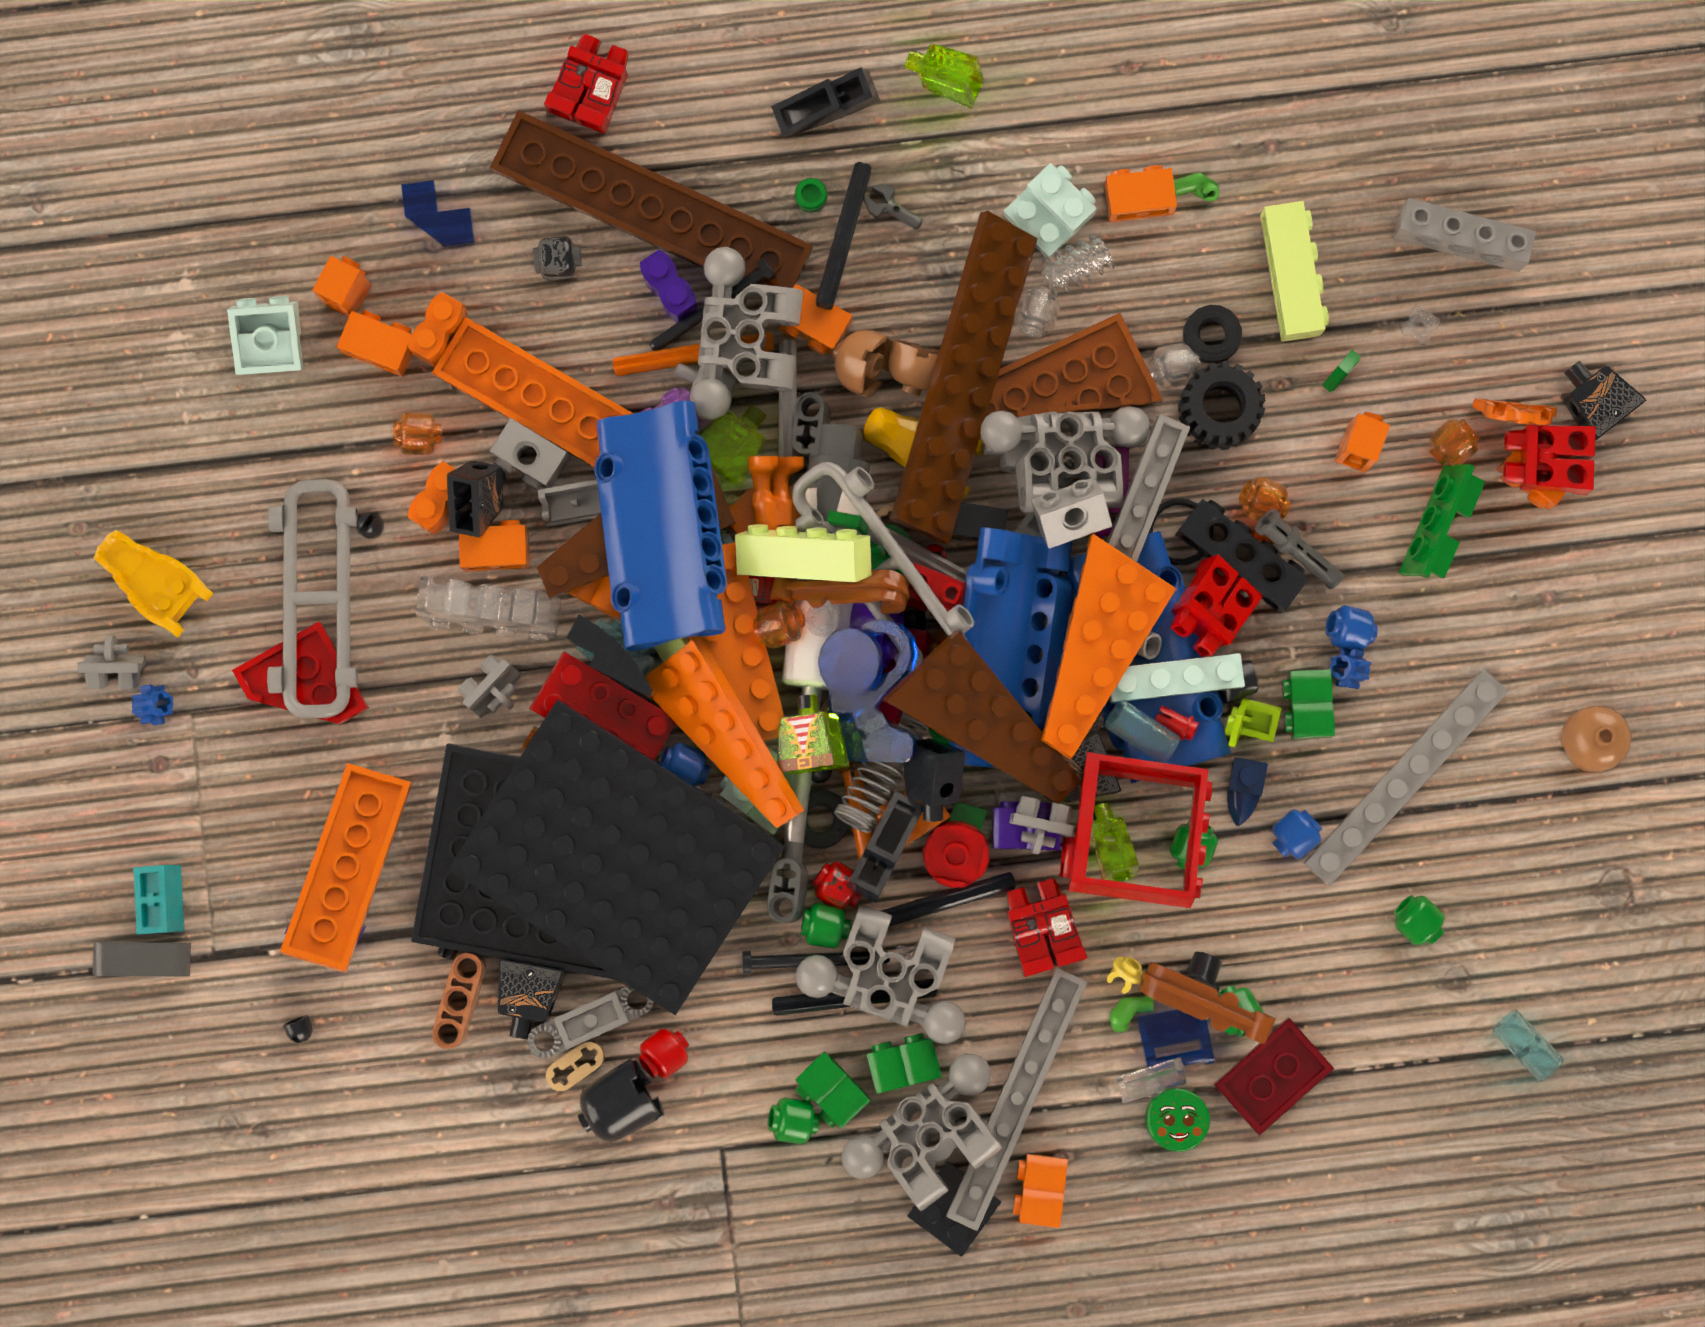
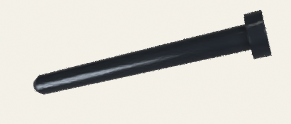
(694, 318)
(793, 960)

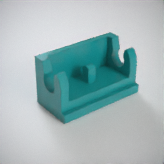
(158, 899)

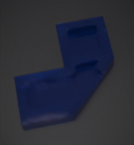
(444, 227)

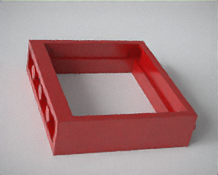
(1149, 771)

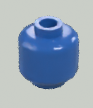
(1351, 628)
(686, 763)
(1296, 834)

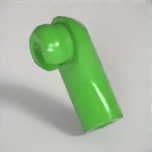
(1198, 185)
(1126, 1009)

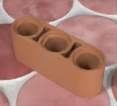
(447, 1013)

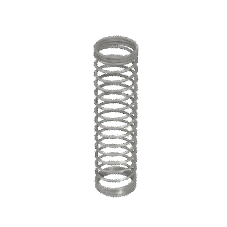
(858, 818)

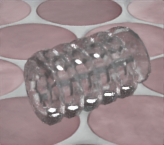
(1075, 263)

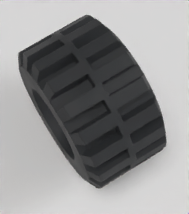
(1240, 386)

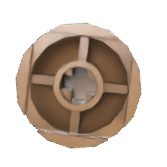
(861, 360)
(911, 365)
(1596, 738)

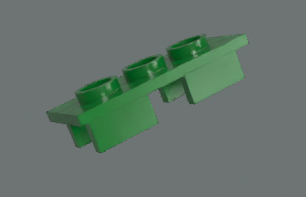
(1431, 547)

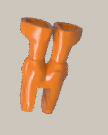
(773, 507)

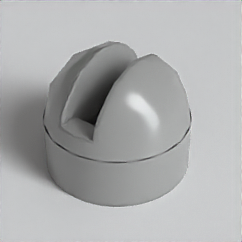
(1154, 646)

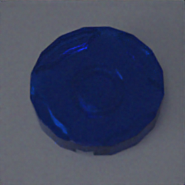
(850, 661)

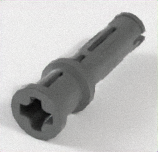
(1289, 540)

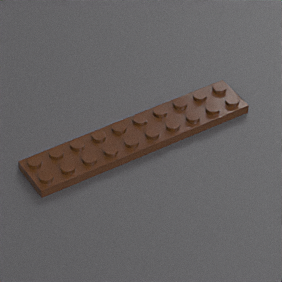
(641, 200)
(964, 378)

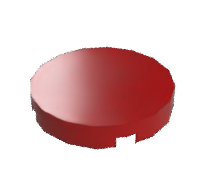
(956, 854)

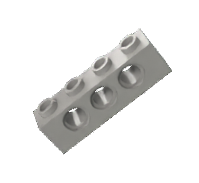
(1464, 235)

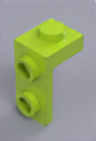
(1253, 720)

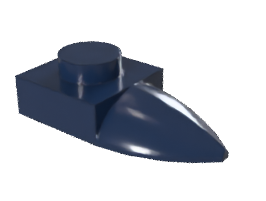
(1245, 788)

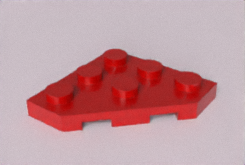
(314, 675)

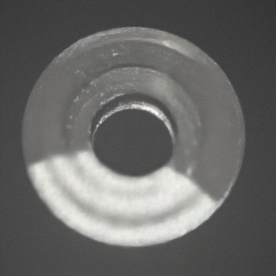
(822, 630)

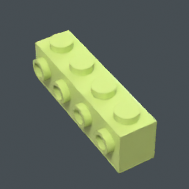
(1293, 271)
(803, 554)

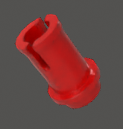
(1177, 723)
(1066, 858)

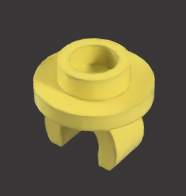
(1128, 969)

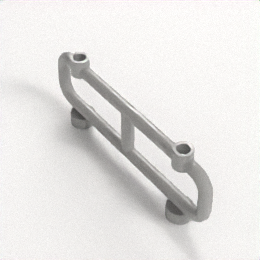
(855, 486)
(284, 678)

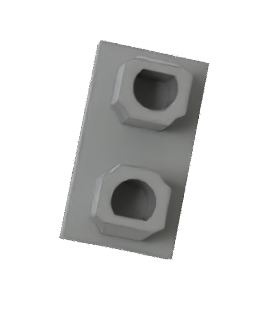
(98, 666)
(493, 690)
(1027, 816)

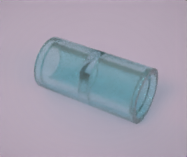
(1142, 731)
(1527, 1045)

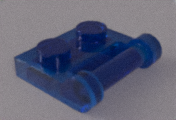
(1173, 1028)

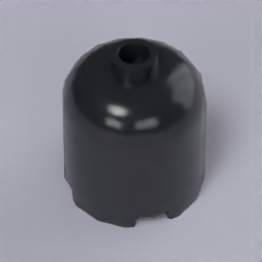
(619, 1103)

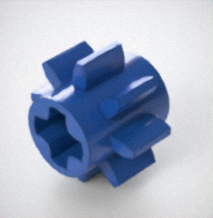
(1350, 668)
(152, 704)

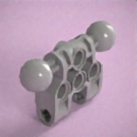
(780, 306)
(1127, 427)
(941, 1021)
(864, 1155)

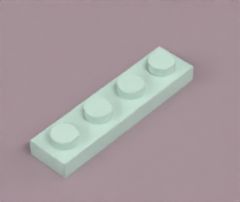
(1180, 678)

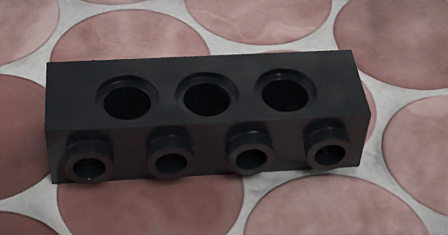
(1196, 534)

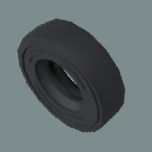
(1221, 316)
(838, 829)

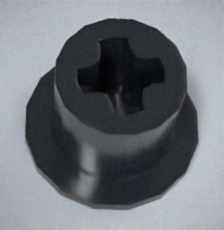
(1204, 969)

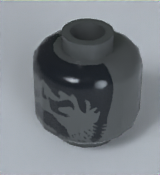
(556, 258)

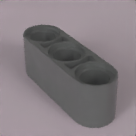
(141, 959)

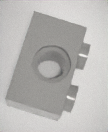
(517, 439)
(1087, 517)

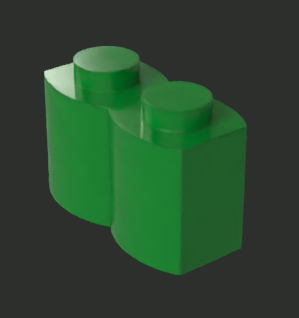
(1309, 704)
(903, 1064)
(832, 1090)

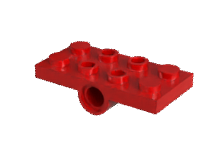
(606, 704)

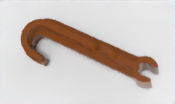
(882, 586)
(1204, 1002)

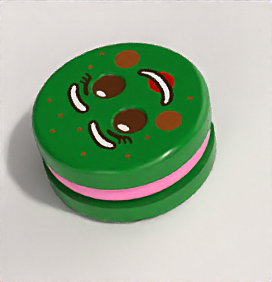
(1177, 1119)

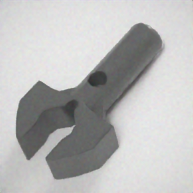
(891, 207)

